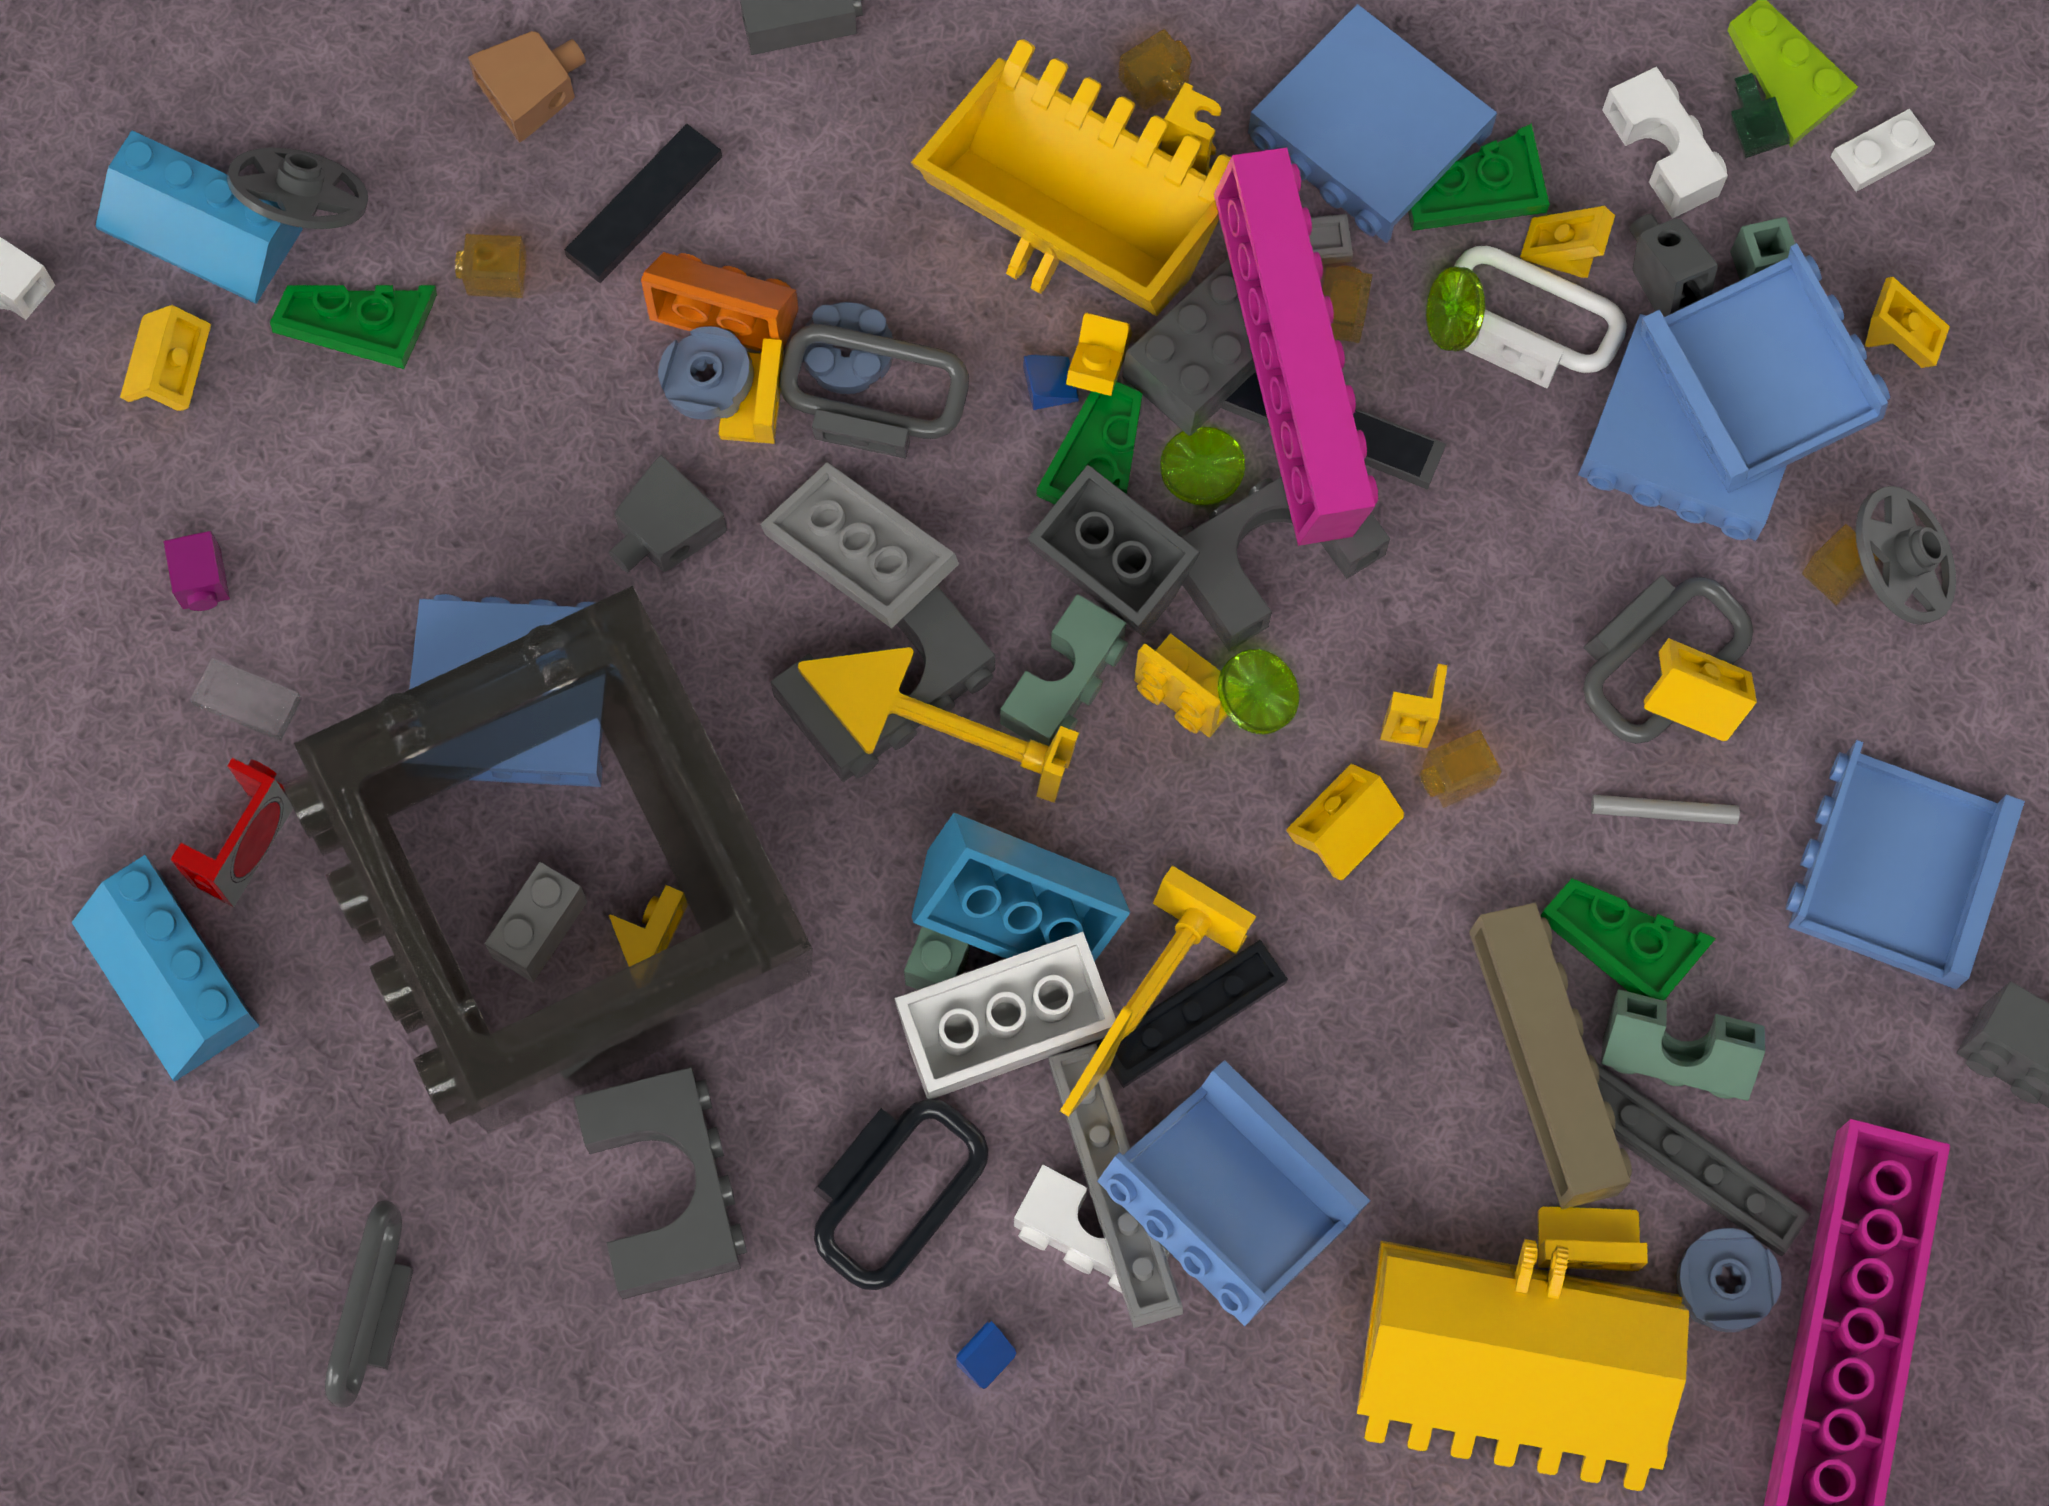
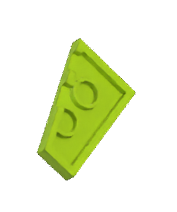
(1789, 68)

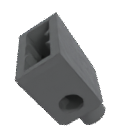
(1671, 264)
(664, 519)

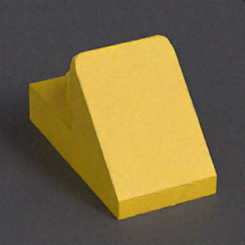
(1568, 239)
(1907, 324)
(1099, 354)
(661, 922)

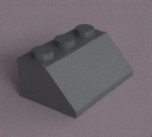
(1114, 550)

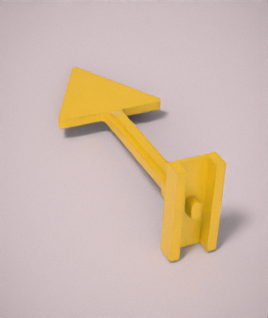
(866, 691)
(1199, 914)

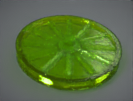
(1455, 308)
(1202, 466)
(1258, 691)

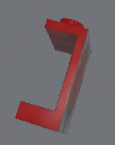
(249, 841)

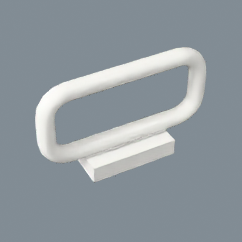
(1531, 353)

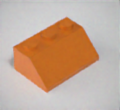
(695, 295)

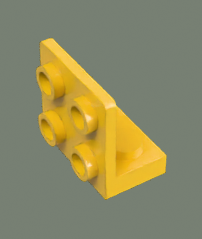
(1181, 682)

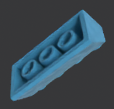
(190, 218)
(1012, 893)
(162, 968)

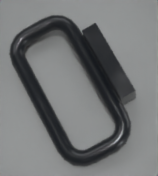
(861, 1166)

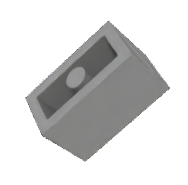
(536, 922)

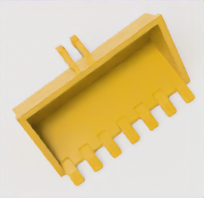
(1076, 181)
(1523, 1360)

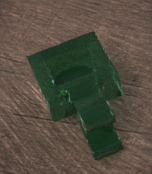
(1758, 121)

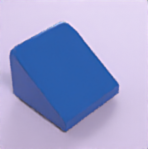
(1047, 381)
(985, 1355)

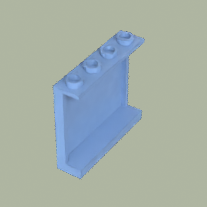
(1370, 121)
(1766, 370)
(1656, 457)
(460, 631)
(1903, 868)
(1234, 1193)

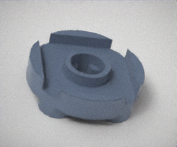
(850, 373)
(714, 397)
(1747, 1258)

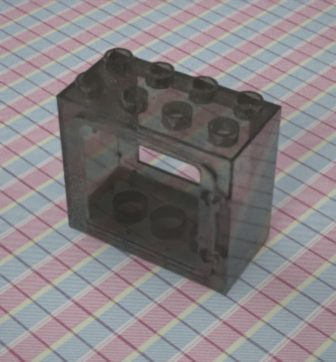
(463, 723)

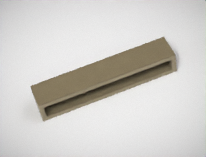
(1550, 1056)

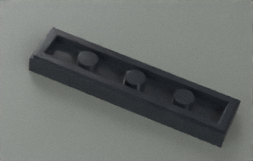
(643, 203)
(1197, 1011)

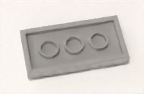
(859, 544)

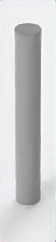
(1665, 809)

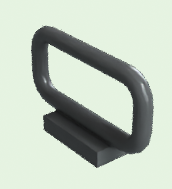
(864, 426)
(1635, 626)
(370, 1308)

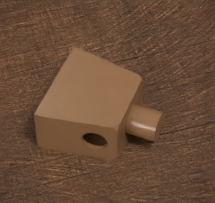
(527, 80)

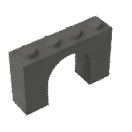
(793, 23)
(1221, 585)
(953, 661)
(701, 1239)

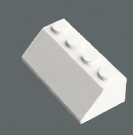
(1005, 1015)

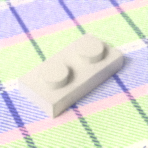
(1882, 150)

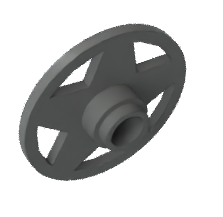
(300, 186)
(1907, 554)

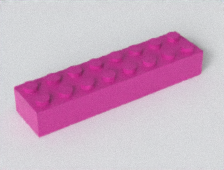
(1295, 346)
(1858, 1319)

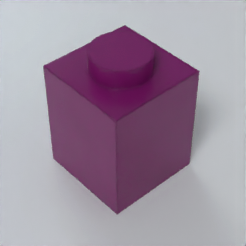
(196, 571)

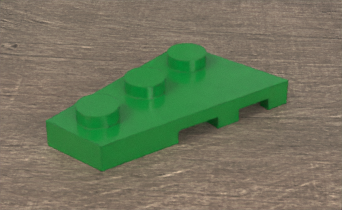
(1486, 186)
(361, 323)
(1098, 438)
(1631, 947)

